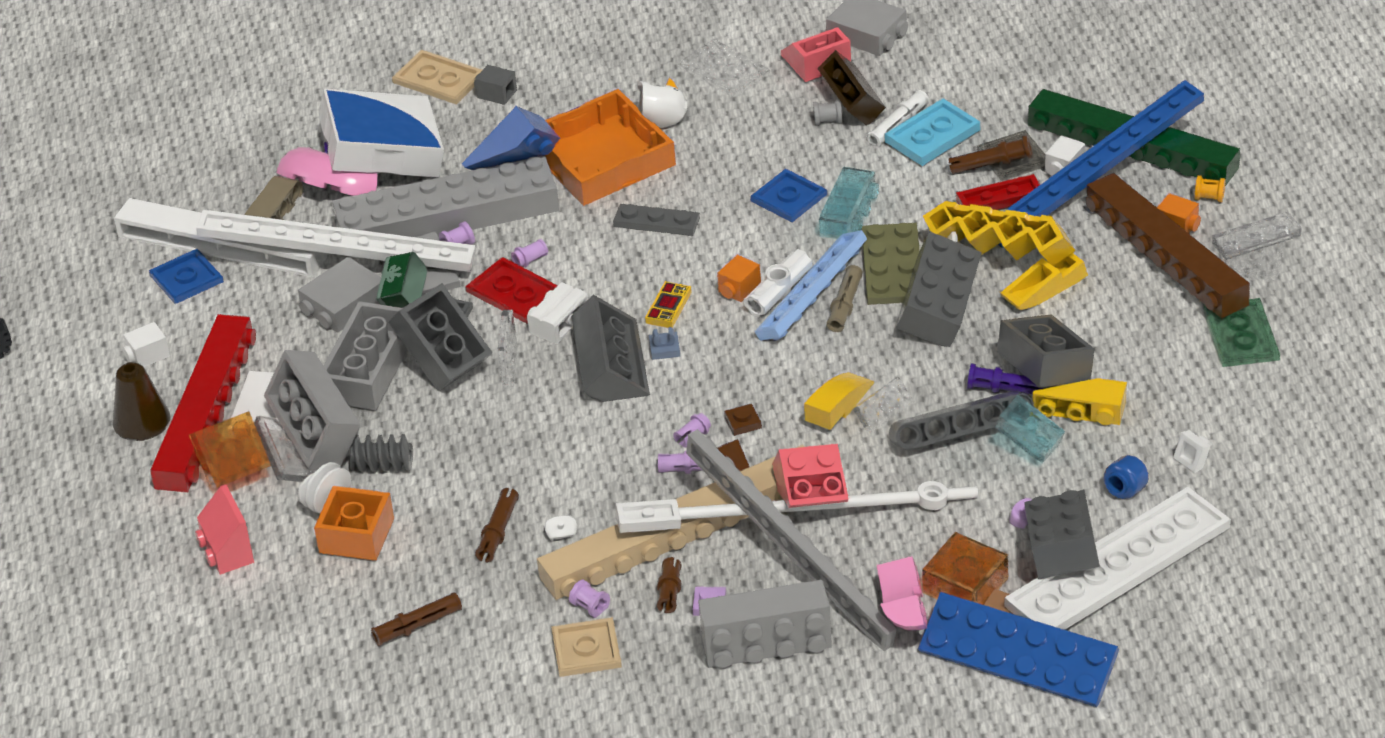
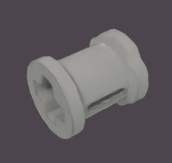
(827, 112)

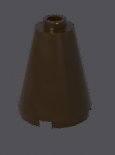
(138, 406)

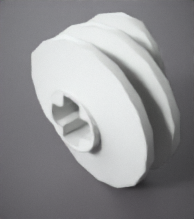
(317, 486)

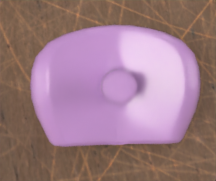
(1018, 514)

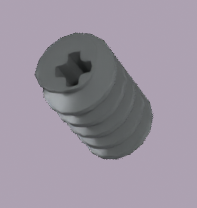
(381, 453)

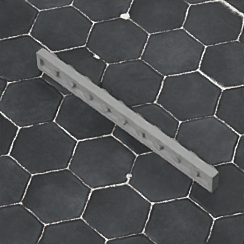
(790, 540)

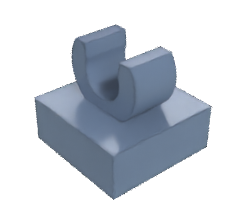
(664, 344)

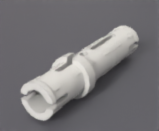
(903, 112)

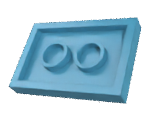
(932, 132)

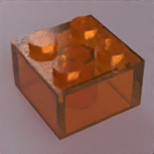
(230, 450)
(965, 570)

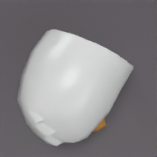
(661, 104)

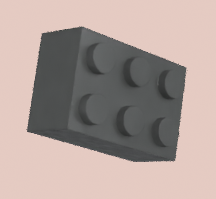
(440, 337)
(1045, 350)
(1061, 534)

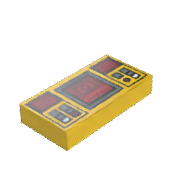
(668, 304)

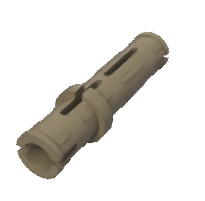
(842, 304)

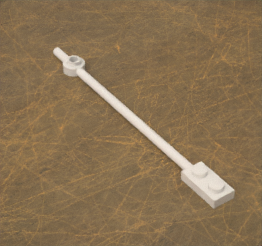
(667, 515)

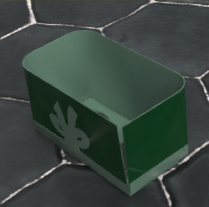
(402, 279)

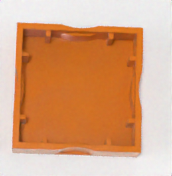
(606, 147)

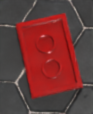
(510, 288)

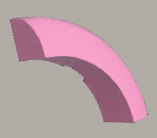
(315, 169)
(902, 594)

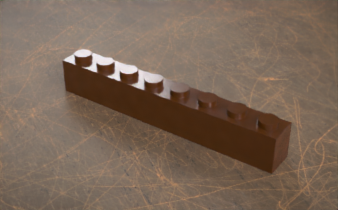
(1168, 245)

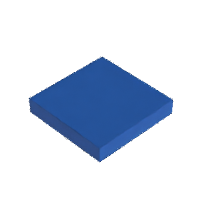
(788, 195)
(186, 276)

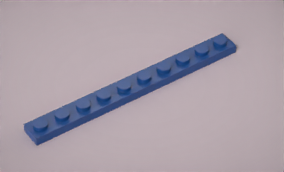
(1110, 151)

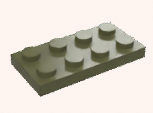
(889, 261)

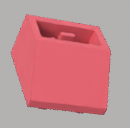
(811, 52)
(810, 476)

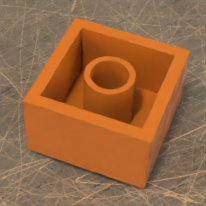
(354, 523)

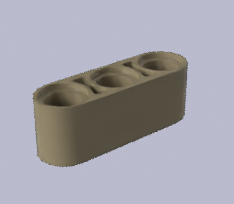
(276, 198)

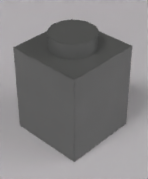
(495, 84)

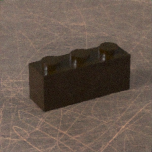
(851, 88)

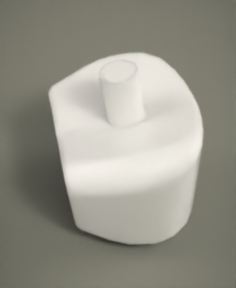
(560, 527)

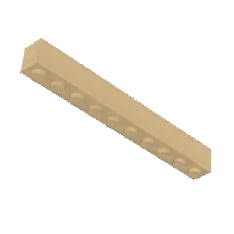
(617, 552)

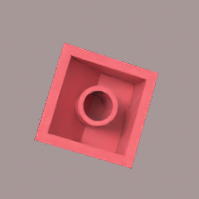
(224, 533)

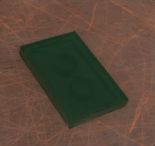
(1243, 336)

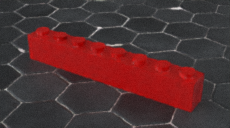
(203, 401)

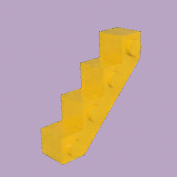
(989, 227)

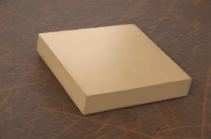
(586, 647)

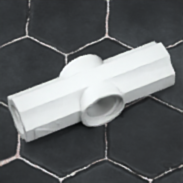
(778, 282)

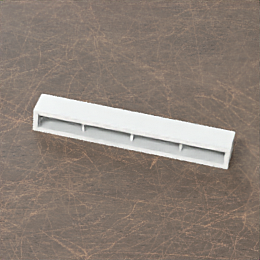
(177, 230)

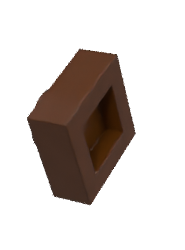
(743, 419)

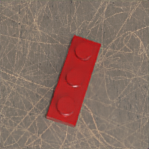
(998, 194)

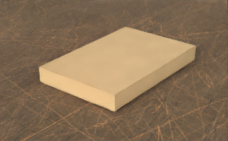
(437, 76)

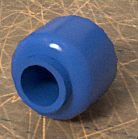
(1126, 477)

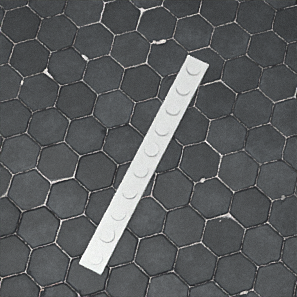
(333, 239)

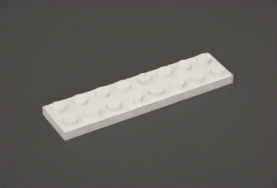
(1125, 561)

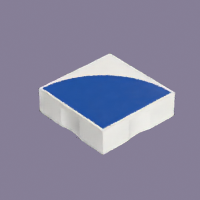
(380, 133)

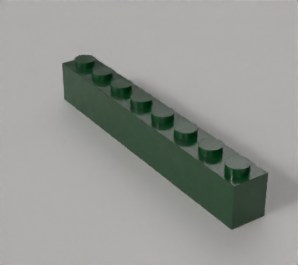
(1169, 149)

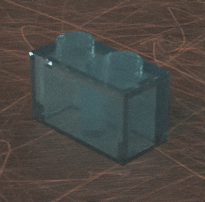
(1030, 429)

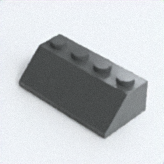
(609, 352)

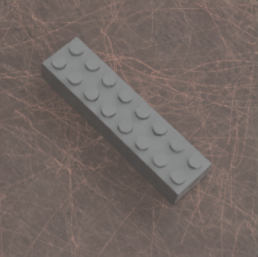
(440, 204)

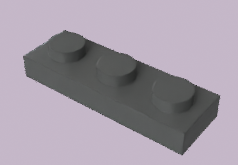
(656, 219)

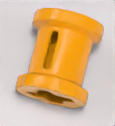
(1209, 189)

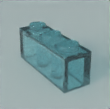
(848, 202)

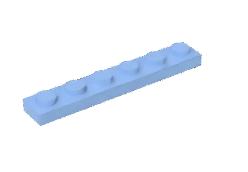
(807, 289)

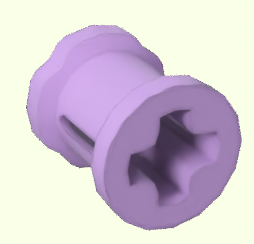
(461, 234)
(589, 598)

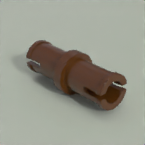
(669, 585)

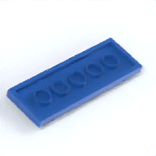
(1019, 649)

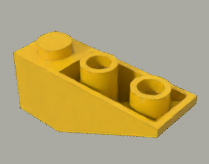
(1084, 400)

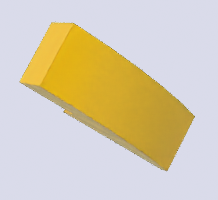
(1044, 281)
(835, 399)

